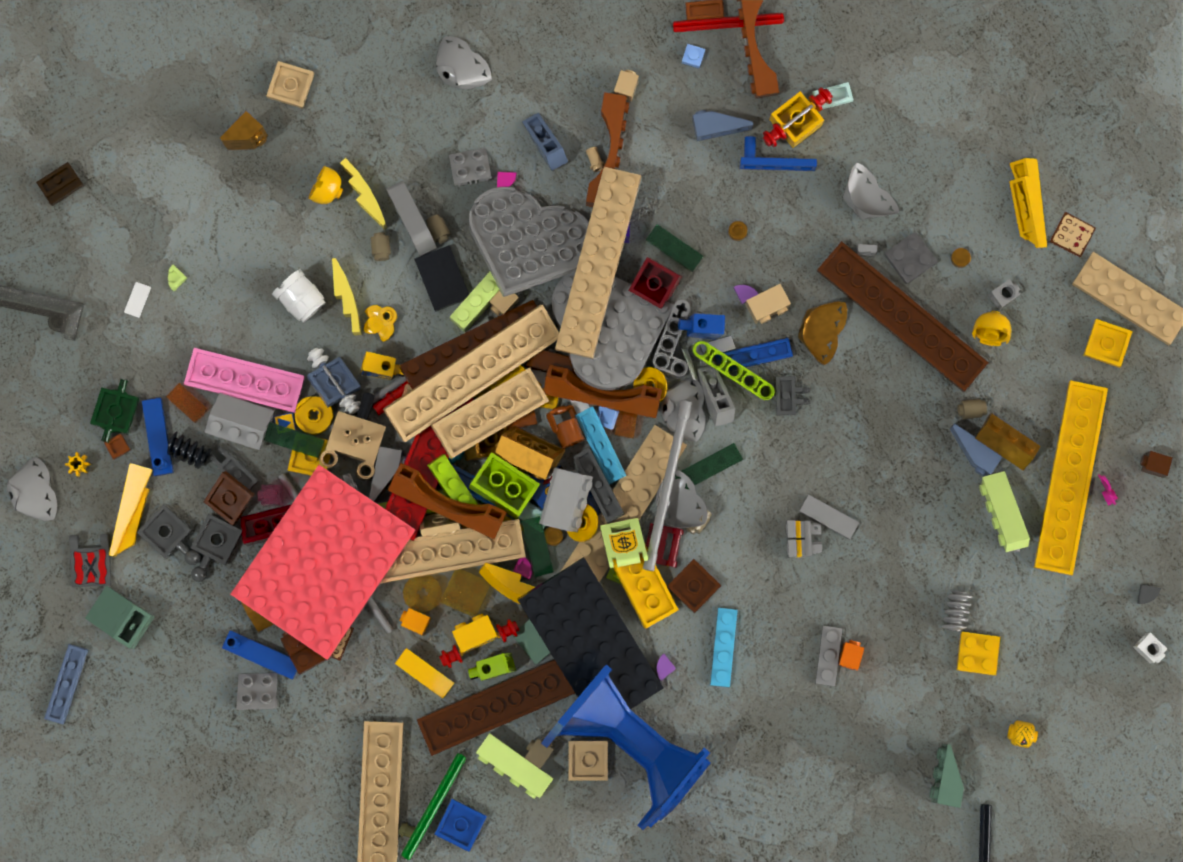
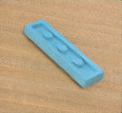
(600, 445)
(723, 647)

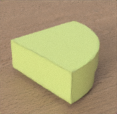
(175, 277)

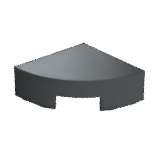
(1147, 594)

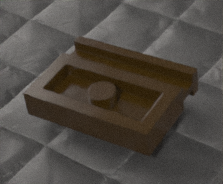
(60, 183)

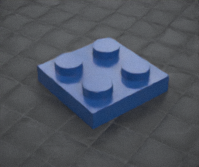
(460, 825)

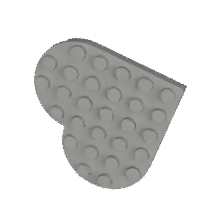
(525, 241)
(624, 339)

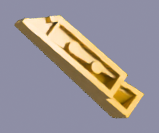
(1028, 201)
(130, 509)

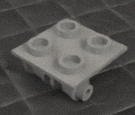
(470, 167)
(257, 691)

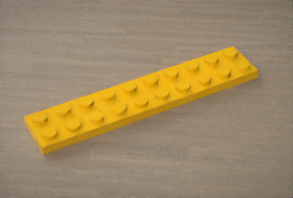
(1070, 478)

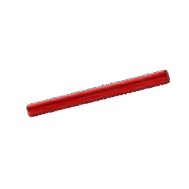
(725, 22)

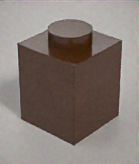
(1156, 464)

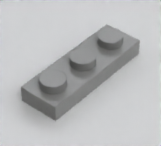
(828, 656)

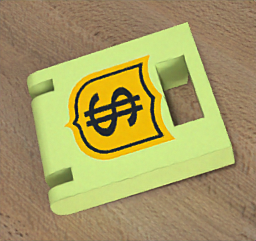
(623, 545)

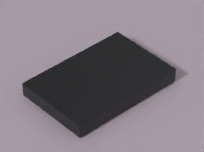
(442, 278)

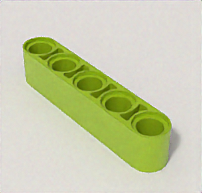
(741, 374)

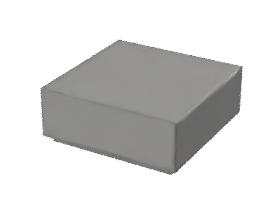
(866, 250)

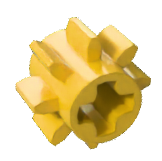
(74, 460)

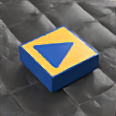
(285, 420)

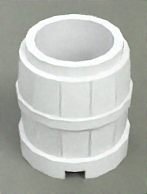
(299, 296)

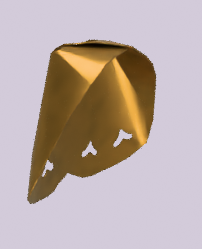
(819, 329)

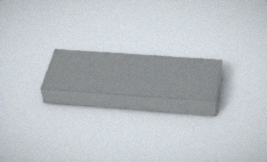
(829, 517)

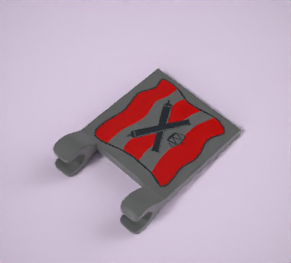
(90, 565)

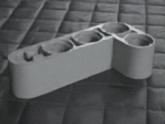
(411, 218)
(668, 335)

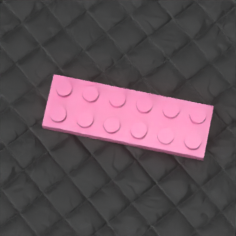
(244, 380)

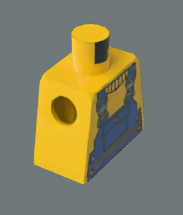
(372, 366)

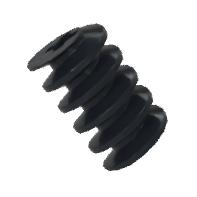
(187, 451)

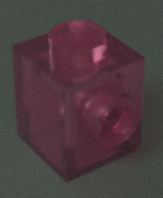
(271, 495)

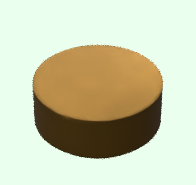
(737, 231)
(960, 257)
(553, 536)

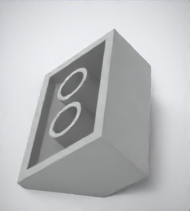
(239, 421)
(566, 500)

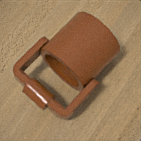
(567, 431)

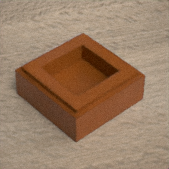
(117, 446)

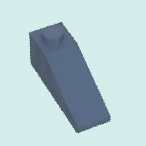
(714, 124)
(545, 141)
(978, 454)

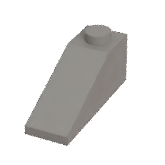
(716, 396)
(386, 466)

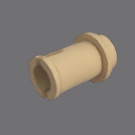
(595, 160)

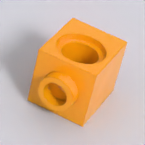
(414, 621)

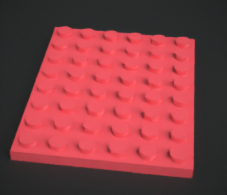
(323, 562)

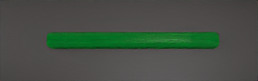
(433, 806)

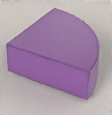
(745, 292)
(664, 667)

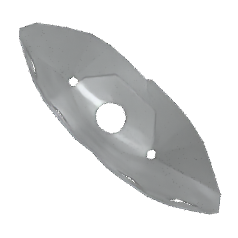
(461, 65)
(866, 197)
(685, 391)
(30, 491)
(683, 504)

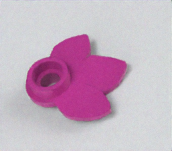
(1109, 493)

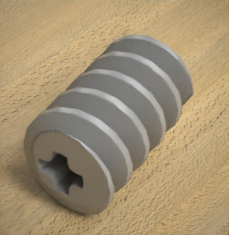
(957, 611)

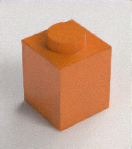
(851, 655)

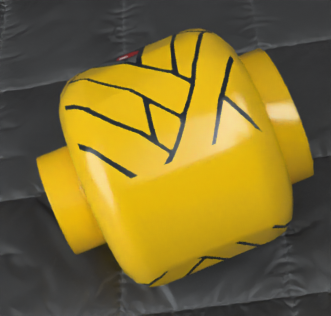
(1022, 734)

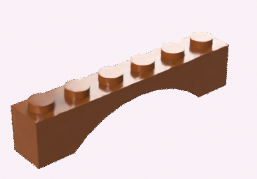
(764, 78)
(613, 113)
(639, 400)
(413, 487)

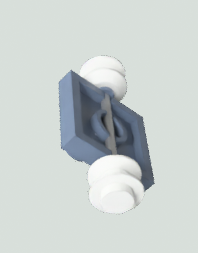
(333, 381)

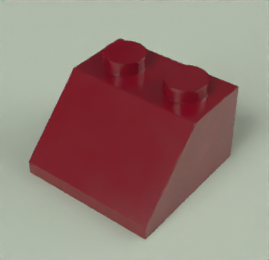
(655, 283)

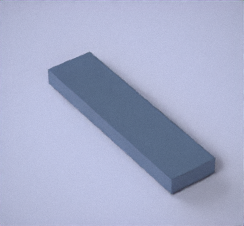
(66, 684)

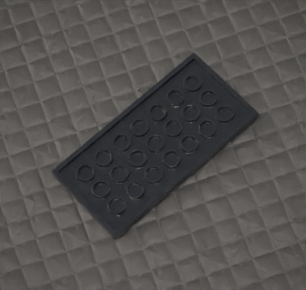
(588, 633)

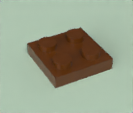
(229, 498)
(694, 586)

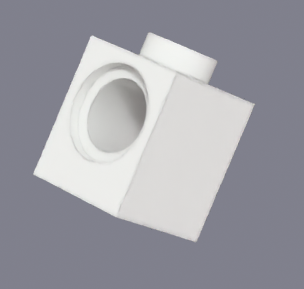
(1142, 648)

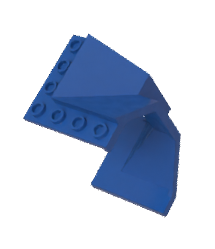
(604, 713)

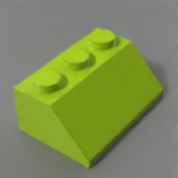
(504, 485)

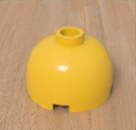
(326, 187)
(992, 329)

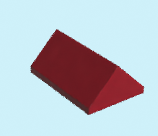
(259, 526)

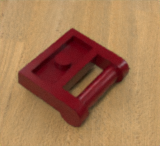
(677, 533)

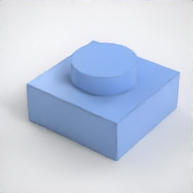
(693, 56)
(607, 417)

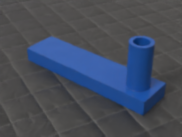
(752, 162)
(157, 436)
(259, 654)

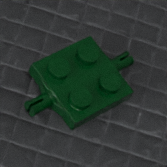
(114, 411)

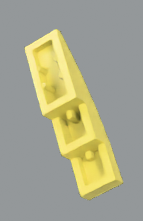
(366, 198)
(343, 291)

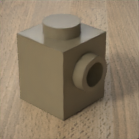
(538, 753)

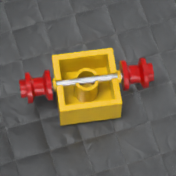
(797, 118)
(475, 635)

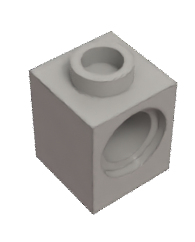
(997, 297)

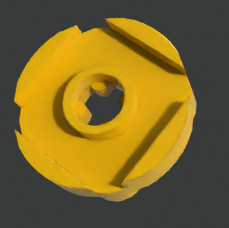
(313, 426)

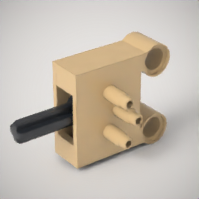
(355, 438)

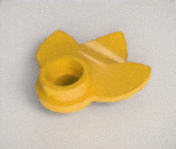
(378, 323)

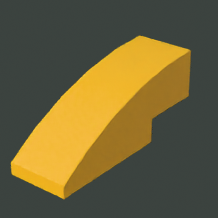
(505, 581)
(424, 673)

